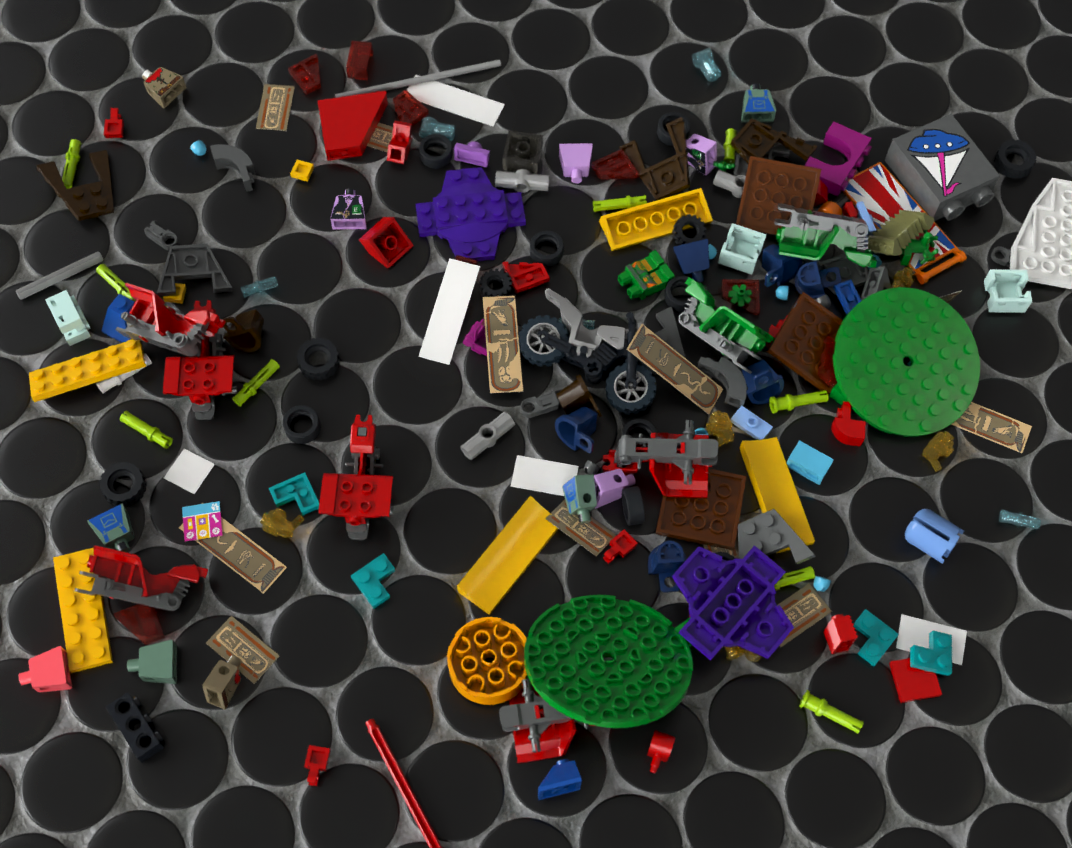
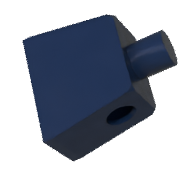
(693, 258)

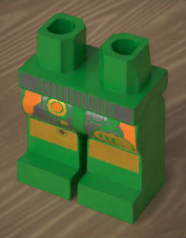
(646, 276)

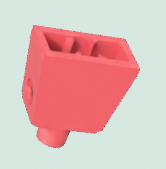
(48, 671)

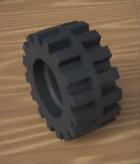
(692, 221)
(492, 277)

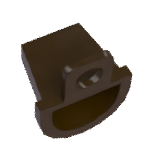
(245, 331)
(576, 396)

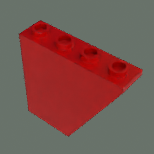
(350, 123)

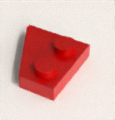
(526, 275)

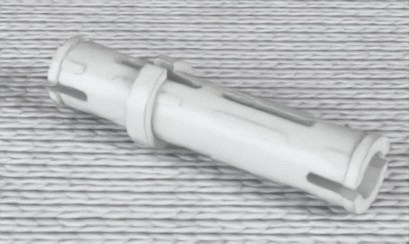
(107, 384)

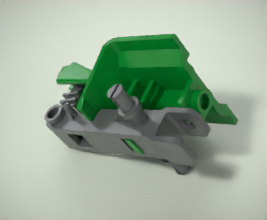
(811, 232)
(722, 327)

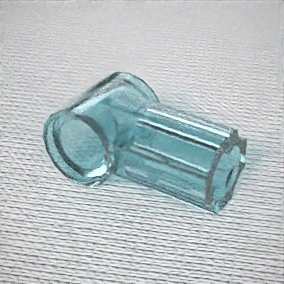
(705, 61)
(432, 126)

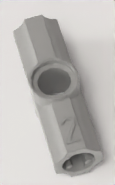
(522, 181)
(730, 182)
(479, 443)

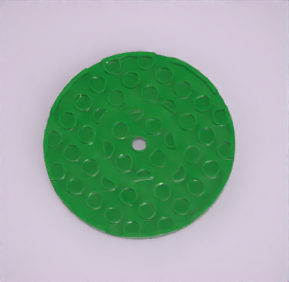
(872, 370)
(635, 688)

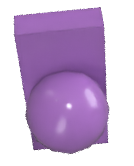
(472, 153)

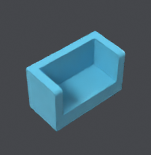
(809, 462)

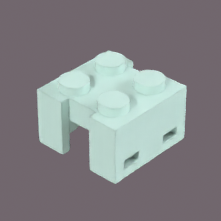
(742, 248)
(1006, 291)
(66, 307)

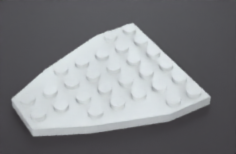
(1046, 237)

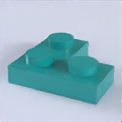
(296, 489)
(369, 579)
(878, 634)
(936, 657)

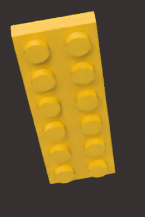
(86, 369)
(81, 614)

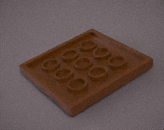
(772, 184)
(802, 339)
(708, 519)

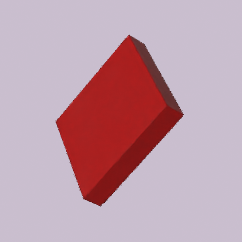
(913, 683)

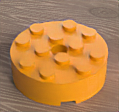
(482, 680)

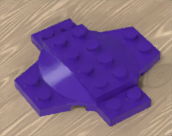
(470, 214)
(732, 602)

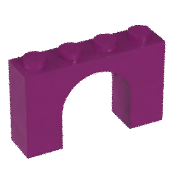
(853, 146)

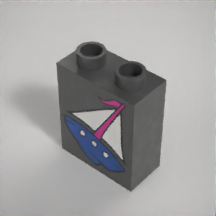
(942, 168)

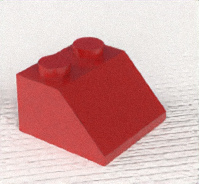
(386, 241)

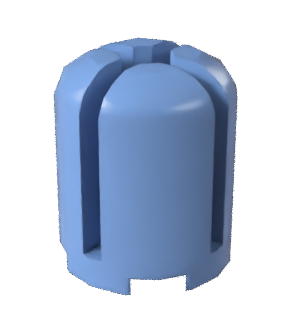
(932, 534)

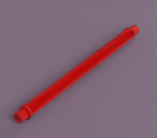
(402, 784)

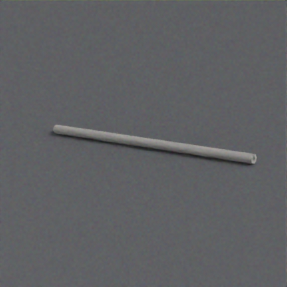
(421, 79)

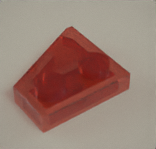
(307, 74)
(409, 108)
(614, 166)
(753, 285)
(826, 369)
(141, 622)

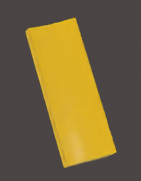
(653, 219)
(775, 485)
(507, 556)

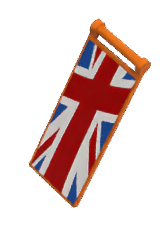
(883, 199)

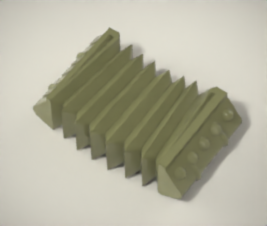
(899, 232)

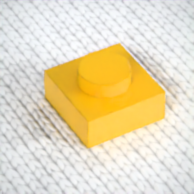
(302, 170)
(180, 293)

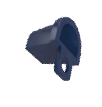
(779, 267)
(813, 280)
(762, 383)
(577, 428)
(665, 561)

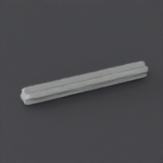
(59, 275)

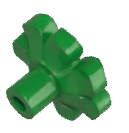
(722, 165)
(740, 295)

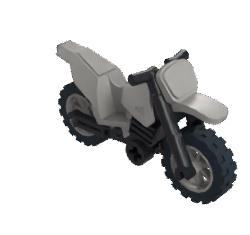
(592, 351)

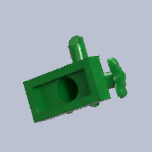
(919, 246)

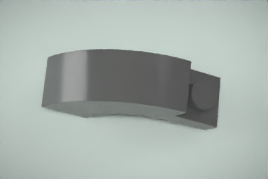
(236, 159)
(730, 377)

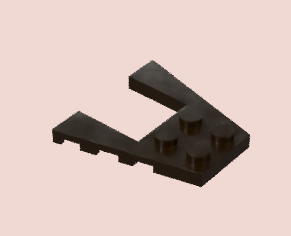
(759, 138)
(668, 175)
(88, 199)

